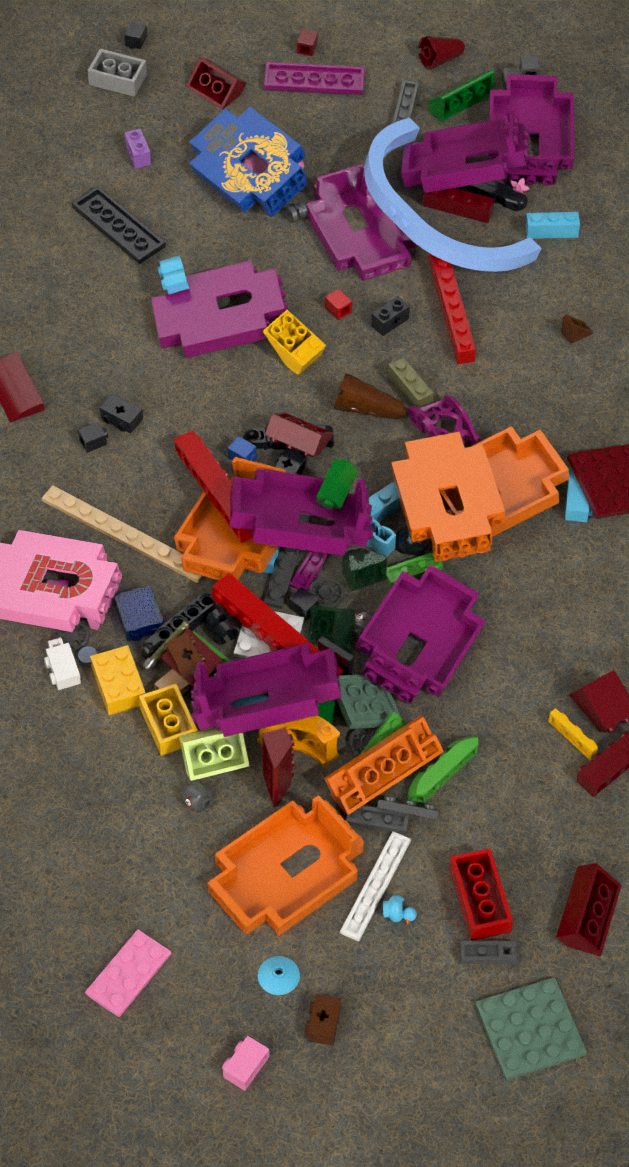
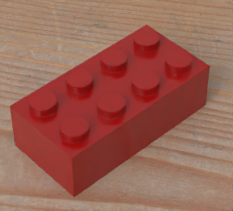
(480, 894)

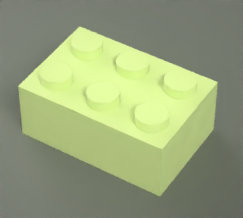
(212, 753)

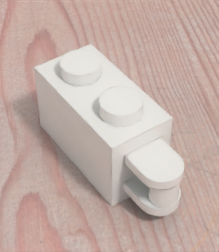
(62, 664)

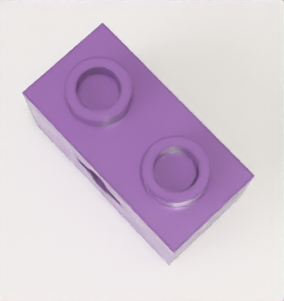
(137, 148)

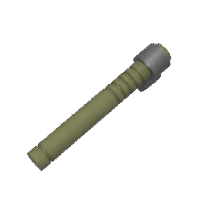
(150, 662)

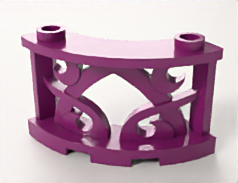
(448, 408)

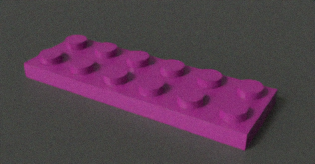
(314, 78)

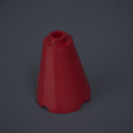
(439, 50)

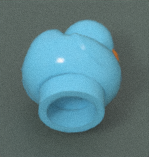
(394, 910)

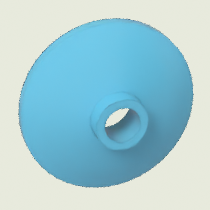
(275, 983)

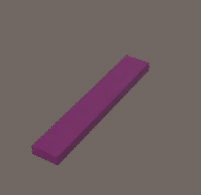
(310, 567)

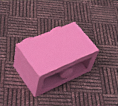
(245, 1063)

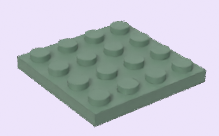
(530, 1028)

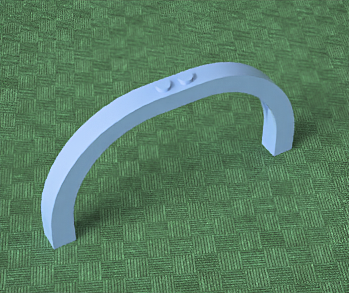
(417, 229)

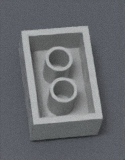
(117, 72)

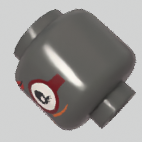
(361, 620)
(196, 796)

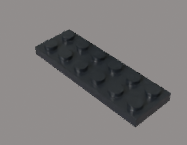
(118, 225)

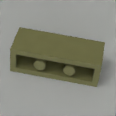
(409, 383)

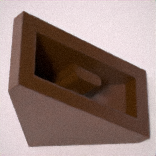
(574, 329)

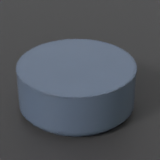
(84, 655)

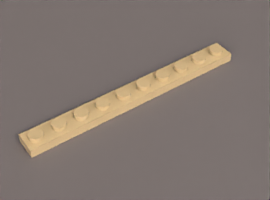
(117, 530)

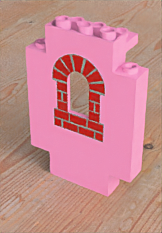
(54, 606)

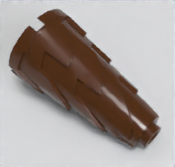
(366, 399)

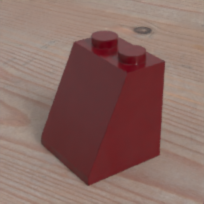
(210, 656)
(604, 702)

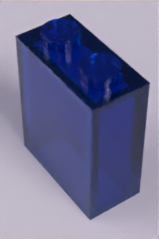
(138, 613)

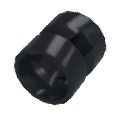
(221, 624)

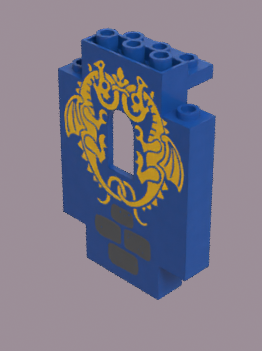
(230, 140)

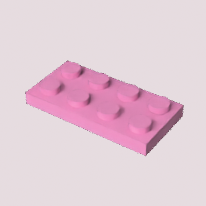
(128, 973)

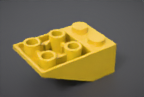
(294, 342)

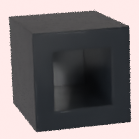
(135, 35)
(93, 437)
(302, 602)

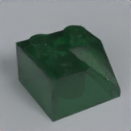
(363, 568)
(333, 624)

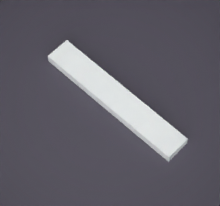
(375, 886)

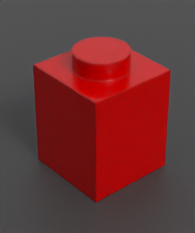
(338, 304)

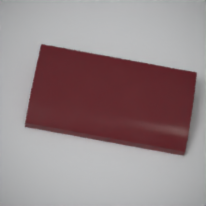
(17, 389)

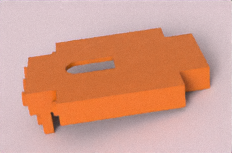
(440, 465)
(524, 475)
(211, 545)
(260, 890)

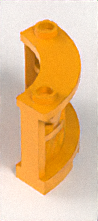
(319, 743)

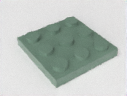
(364, 702)

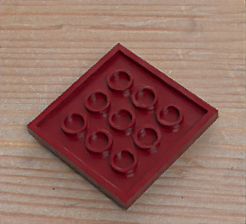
(603, 479)

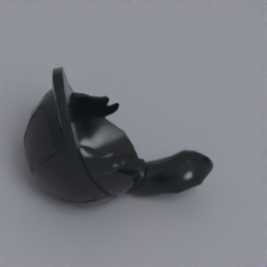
(406, 546)

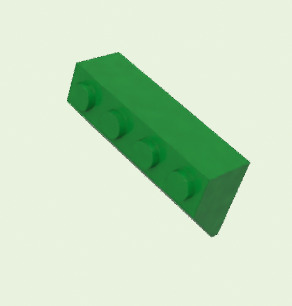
(462, 96)

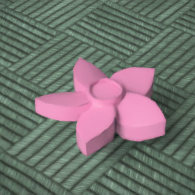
(520, 186)

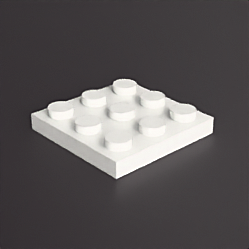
(250, 645)

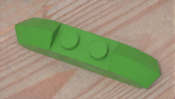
(437, 774)

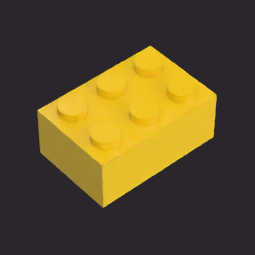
(117, 679)
(166, 717)

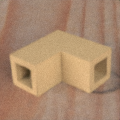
(172, 678)

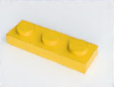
(573, 734)

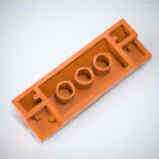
(383, 765)

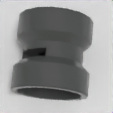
(298, 211)

